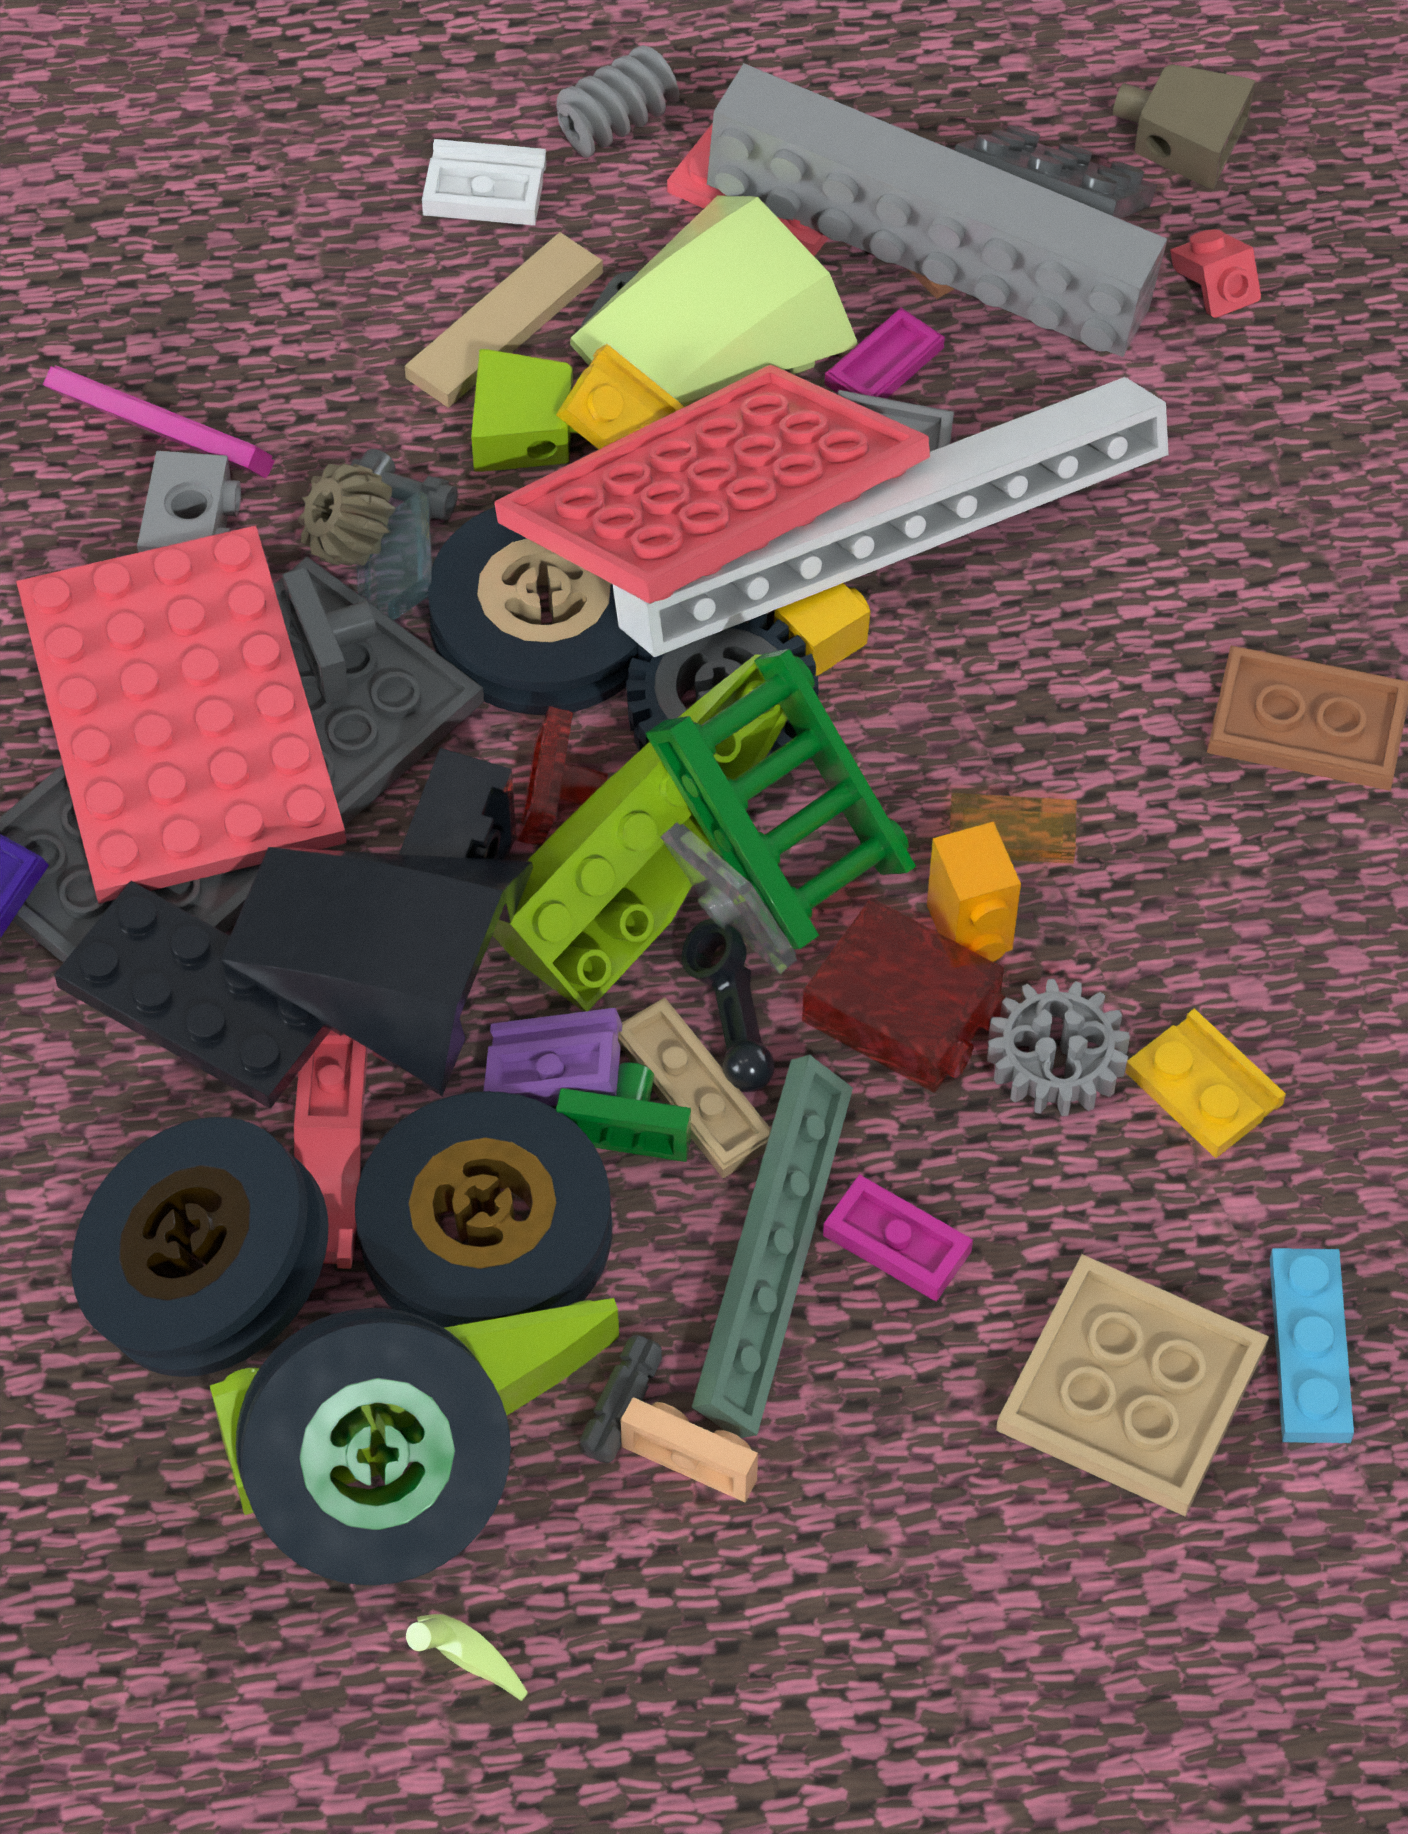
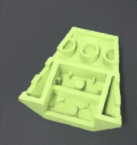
(723, 305)

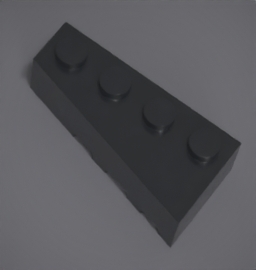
(464, 810)

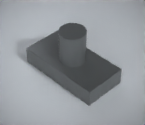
(326, 632)

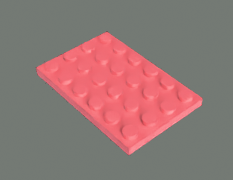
(711, 482)
(179, 713)

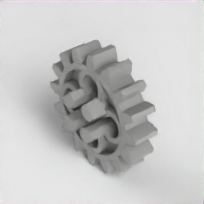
(1085, 1068)

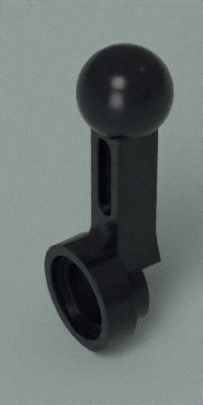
(747, 1061)

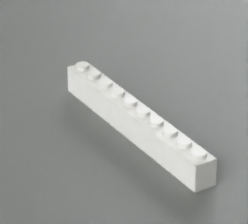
(928, 505)

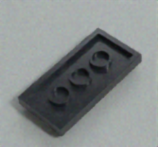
(166, 982)

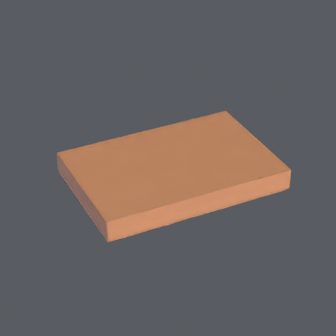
(1309, 717)

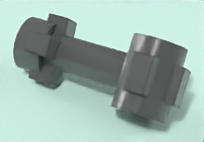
(441, 494)

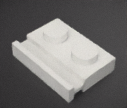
(484, 182)

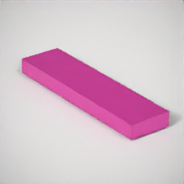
(158, 420)

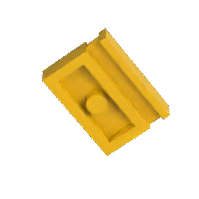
(614, 400)
(1205, 1083)

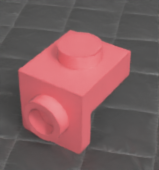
(1222, 268)

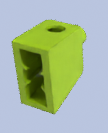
(518, 410)

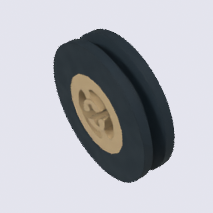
(491, 627)

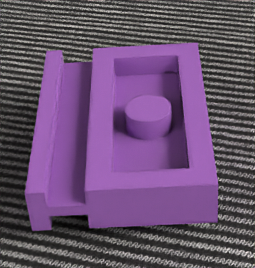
(555, 1053)

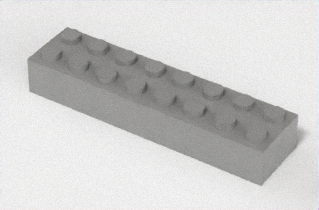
(934, 210)

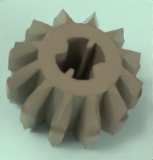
(346, 514)

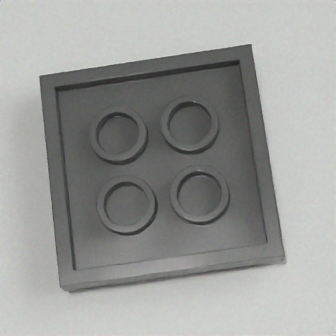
(1065, 171)

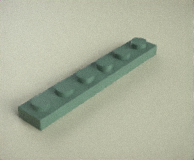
(772, 1248)

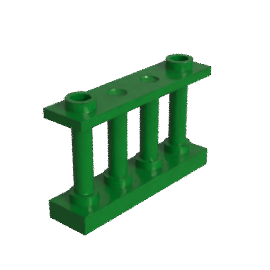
(722, 802)

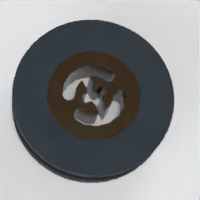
(142, 1256)

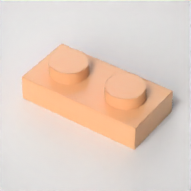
(671, 1440)

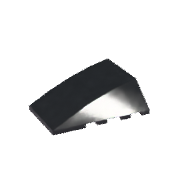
(376, 944)

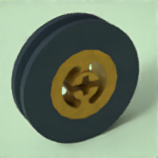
(456, 1161)

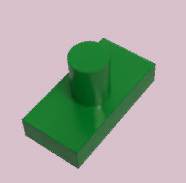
(628, 1119)

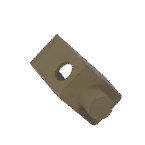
(1188, 119)

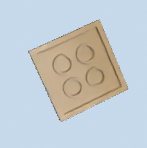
(1132, 1384)

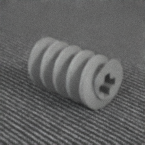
(615, 99)

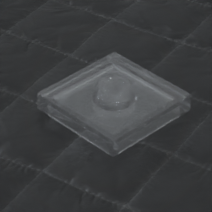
(729, 897)

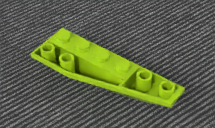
(605, 874)
(517, 1352)

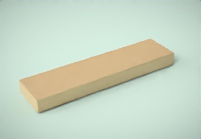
(504, 317)

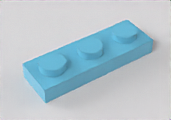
(1311, 1346)

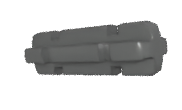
(628, 1380)

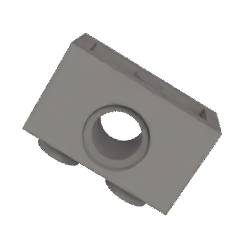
(187, 499)

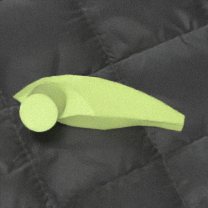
(464, 1648)

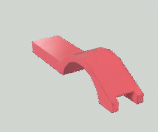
(330, 1134)

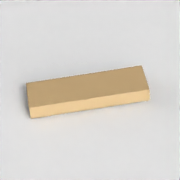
(689, 1076)

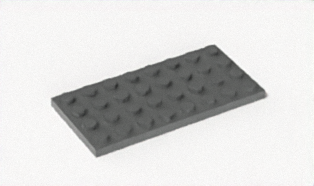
(396, 712)

